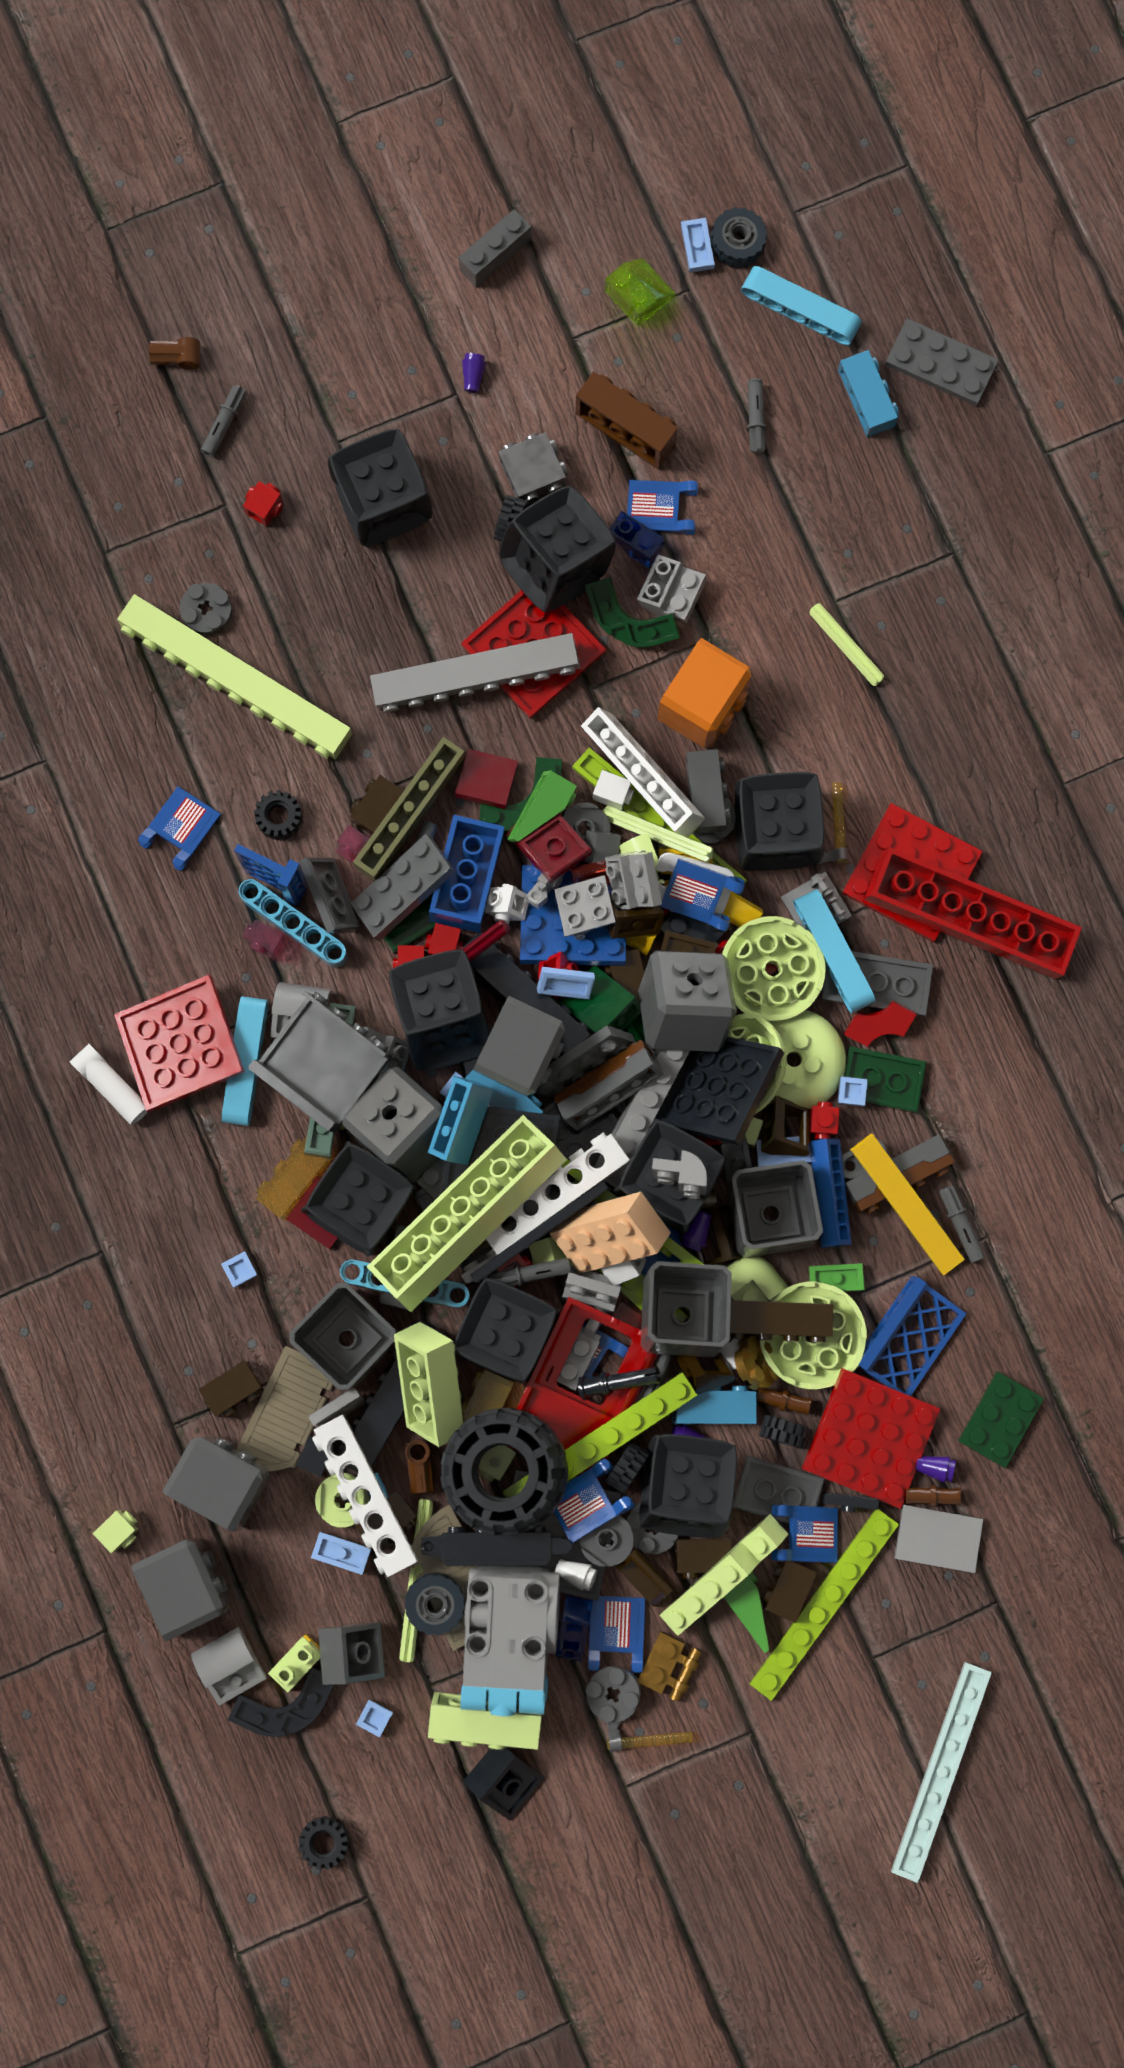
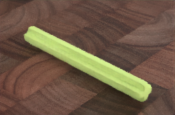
(659, 834)

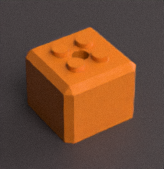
(705, 694)

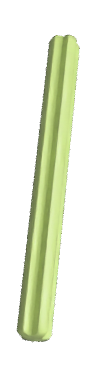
(409, 1632)

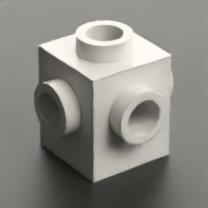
(507, 904)

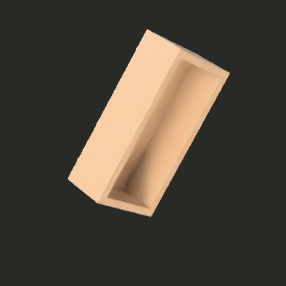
(611, 1233)

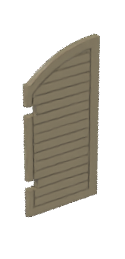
(285, 1411)
(435, 1526)

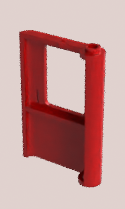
(564, 1410)

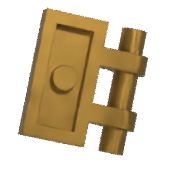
(661, 1663)

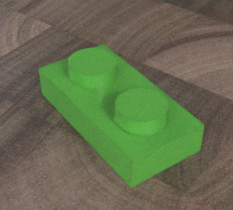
(844, 1276)

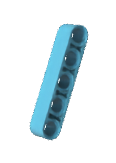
(801, 305)
(288, 912)
(837, 954)
(248, 1041)
(442, 1298)

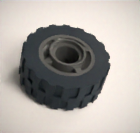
(742, 223)
(434, 1586)

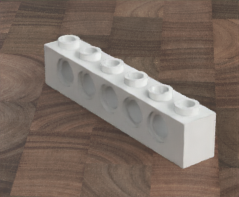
(643, 772)
(614, 1158)
(340, 1430)

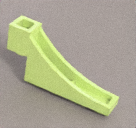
(724, 1575)

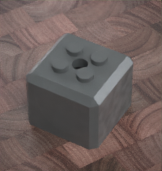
(687, 1001)
(521, 1047)
(405, 1138)
(788, 1190)
(700, 1291)
(320, 1332)
(218, 1481)
(182, 1587)

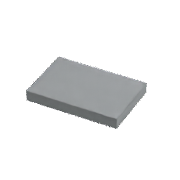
(938, 1538)

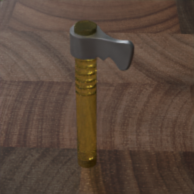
(839, 854)
(616, 1743)

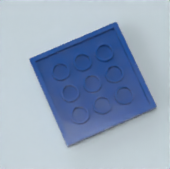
(544, 935)

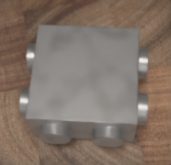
(533, 467)

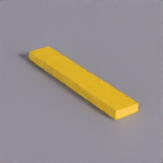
(907, 1204)

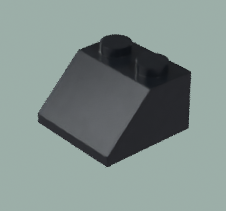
(503, 1781)

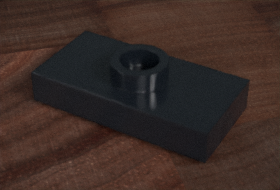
(850, 1503)

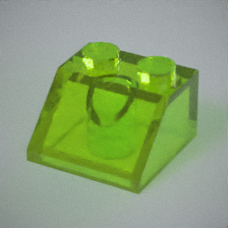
(637, 290)

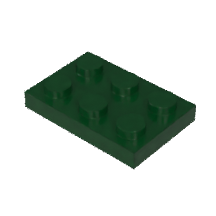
(1000, 1419)

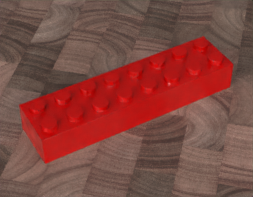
(972, 913)

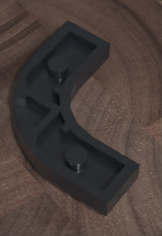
(287, 1719)

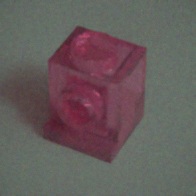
(351, 843)
(263, 939)

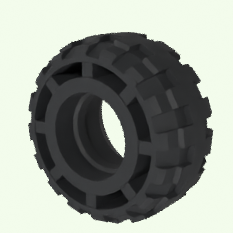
(545, 1480)

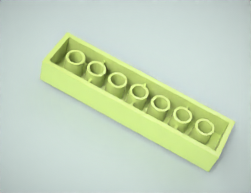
(466, 1213)

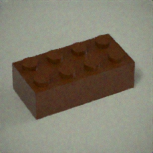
(626, 419)

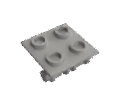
(829, 893)
(584, 907)

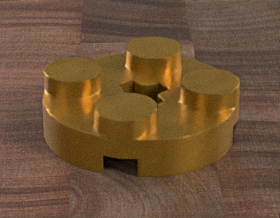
(759, 1373)

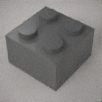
(351, 1653)

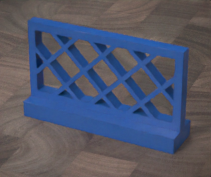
(287, 879)
(891, 1323)

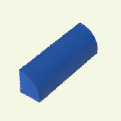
(830, 1192)

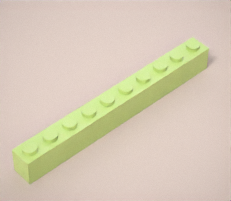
(234, 677)

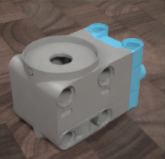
(509, 1637)

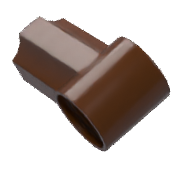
(183, 353)
(420, 1469)

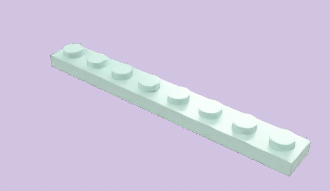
(941, 1772)

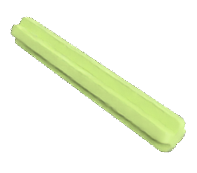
(846, 644)

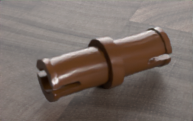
(784, 1400)
(933, 1496)

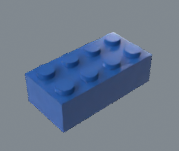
(474, 854)

